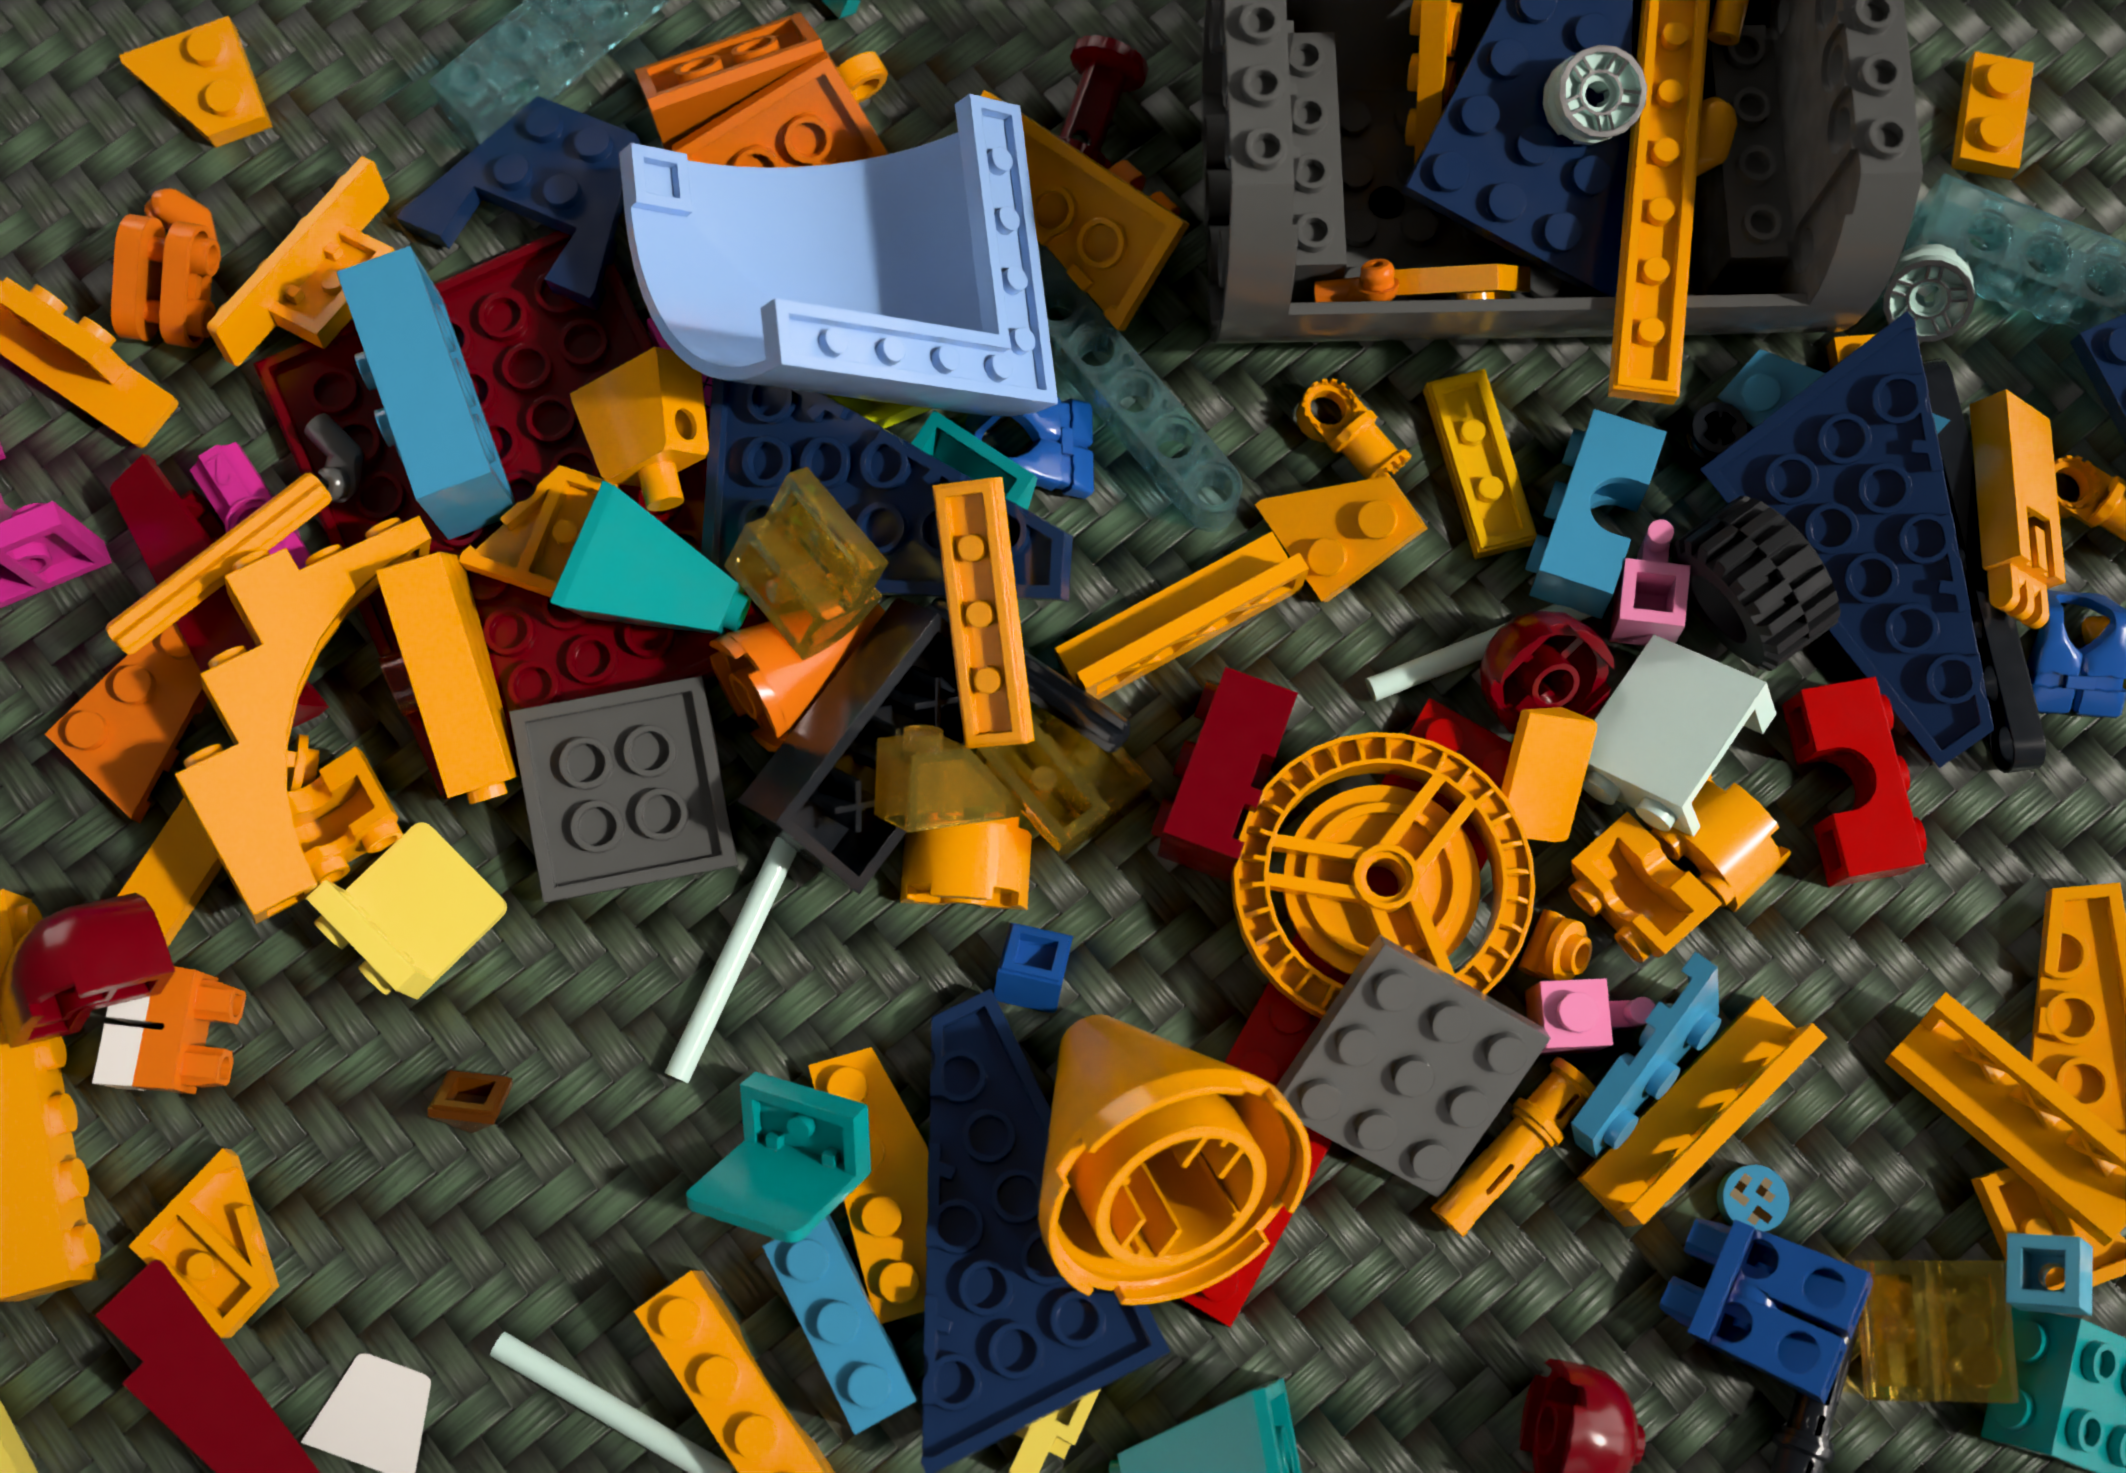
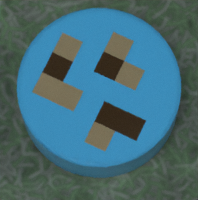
(1753, 1197)

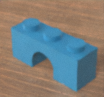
(1580, 558)
(842, 1326)

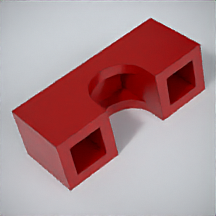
(1852, 729)

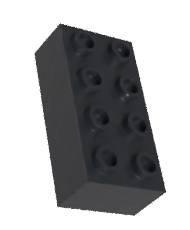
(824, 774)

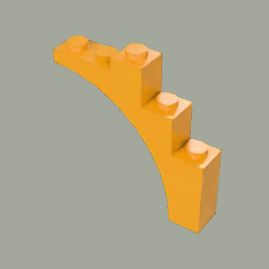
(291, 618)

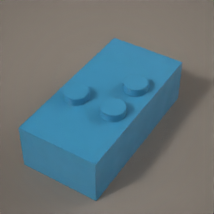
(425, 393)

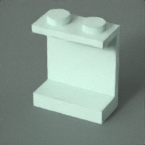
(1670, 731)

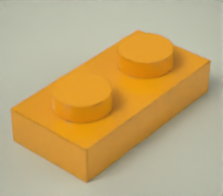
(1992, 115)

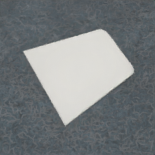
(374, 1416)

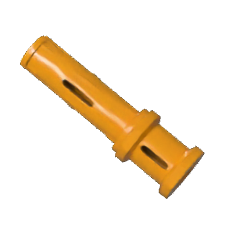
(1535, 1125)

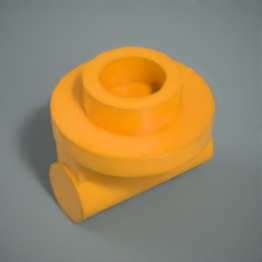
(302, 764)
(1556, 948)

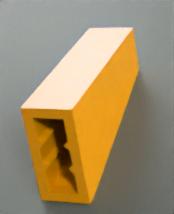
(451, 674)

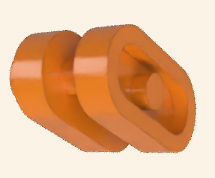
(163, 280)

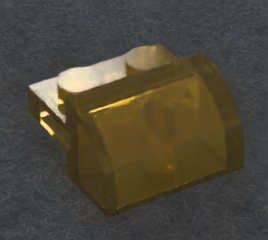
(808, 566)
(1065, 781)
(1937, 1332)

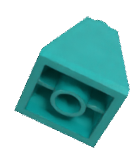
(645, 574)
(1236, 1436)

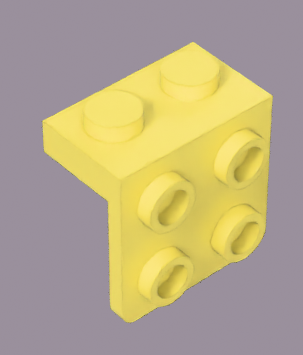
(410, 912)

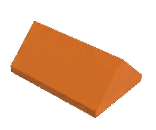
(714, 78)

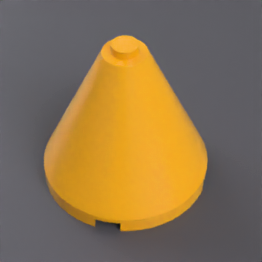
(1161, 1164)

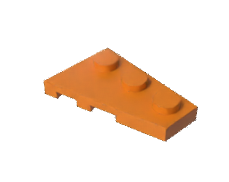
(790, 123)
(133, 721)

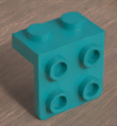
(795, 1161)
(2067, 1393)

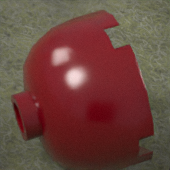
(1545, 663)
(1580, 1422)

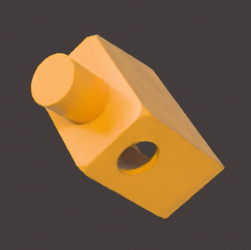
(646, 424)

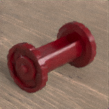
(1106, 72)

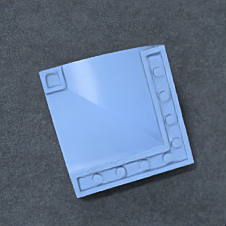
(854, 276)

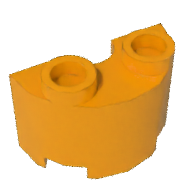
(343, 816)
(1731, 845)
(968, 865)
(1638, 890)

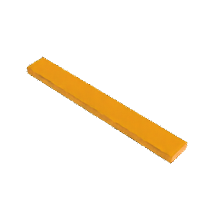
(1659, 204)

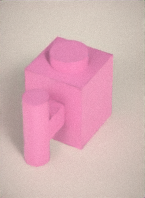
(1650, 592)
(1581, 1015)

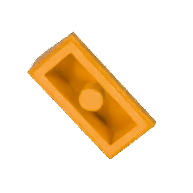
(1548, 770)

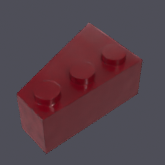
(1223, 772)

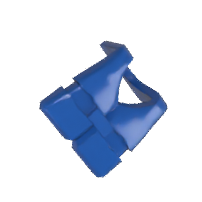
(1058, 447)
(2083, 678)

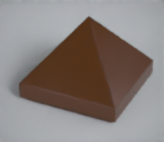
(469, 1100)

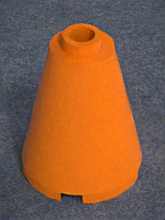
(771, 680)

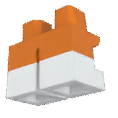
(177, 1054)

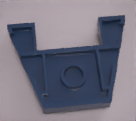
(549, 169)

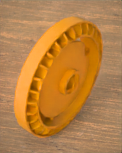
(1387, 829)

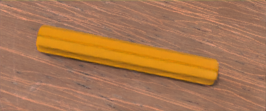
(208, 569)

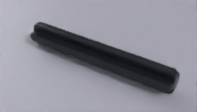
(1067, 700)

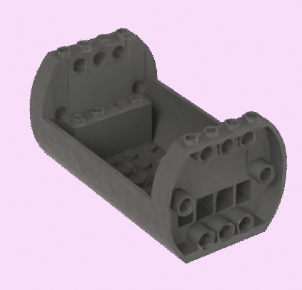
(1311, 127)

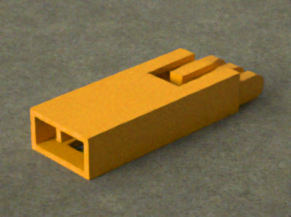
(2017, 506)

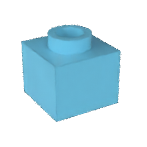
(2033, 1257)

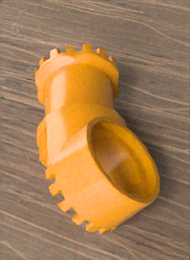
(1354, 435)
(2100, 498)

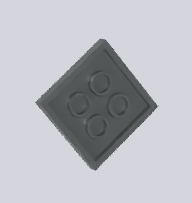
(623, 789)
(1410, 1066)

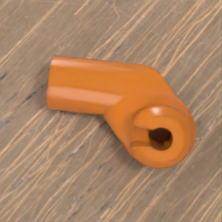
(175, 206)
(1374, 284)

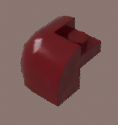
(81, 963)

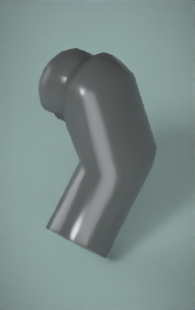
(343, 457)

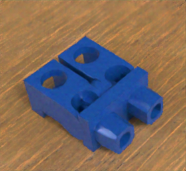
(1745, 1300)

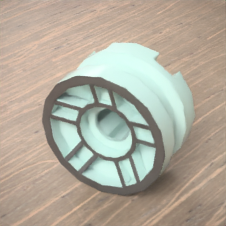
(1607, 72)
(1951, 303)

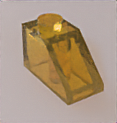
(935, 783)

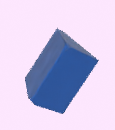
(1032, 968)

